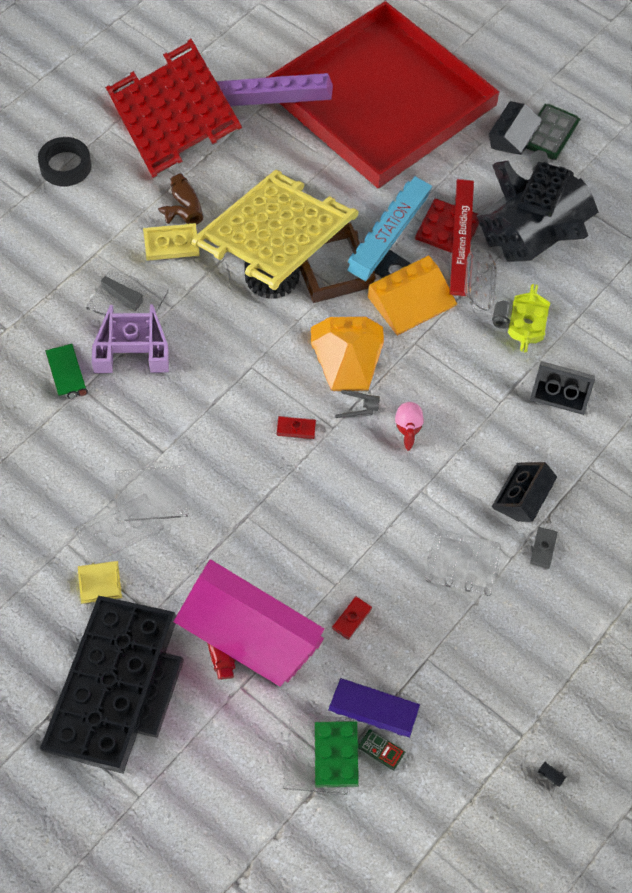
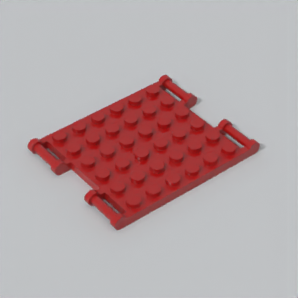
(173, 108)

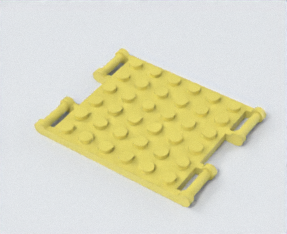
(274, 228)

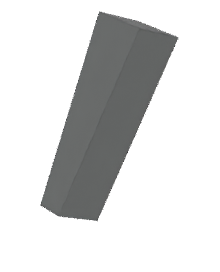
(124, 294)

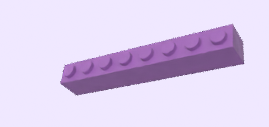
(277, 89)

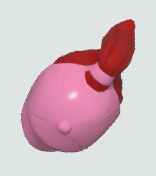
(409, 422)

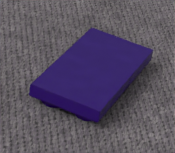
(374, 707)

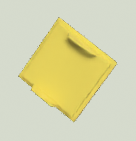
(100, 580)

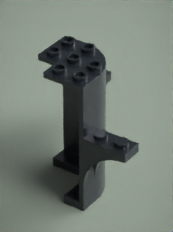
(526, 233)

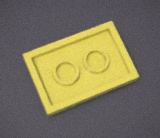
(170, 242)

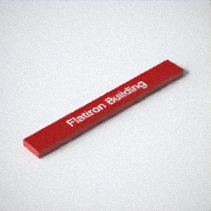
(461, 235)

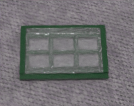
(554, 131)

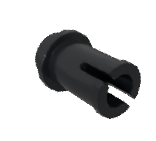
(552, 774)

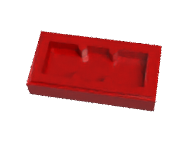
(296, 427)
(352, 618)

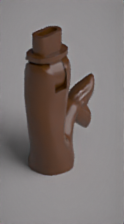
(186, 196)

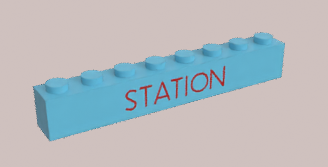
(389, 228)

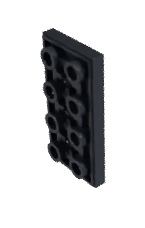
(544, 189)

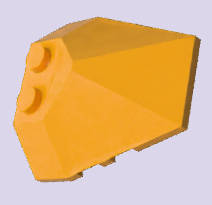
(348, 351)

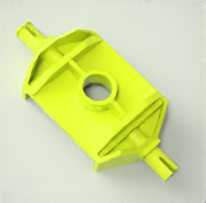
(530, 307)

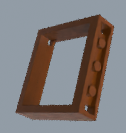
(320, 294)

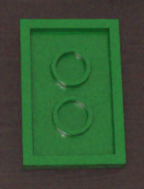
(336, 754)

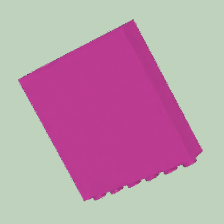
(249, 624)

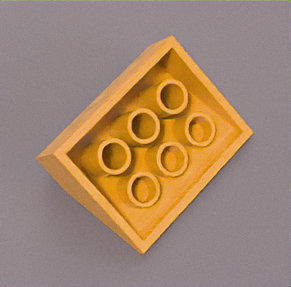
(411, 295)

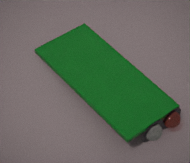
(66, 371)

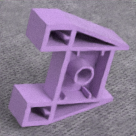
(130, 335)

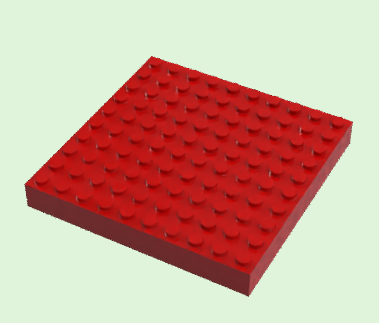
(391, 93)

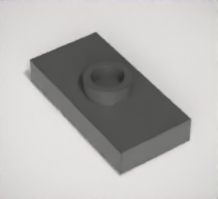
(543, 547)

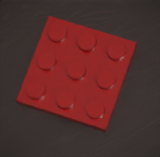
(439, 224)

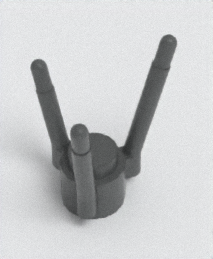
(370, 402)

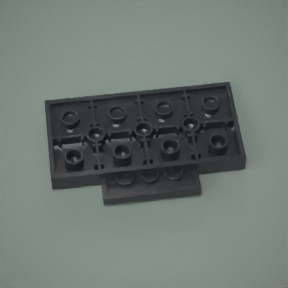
(115, 685)

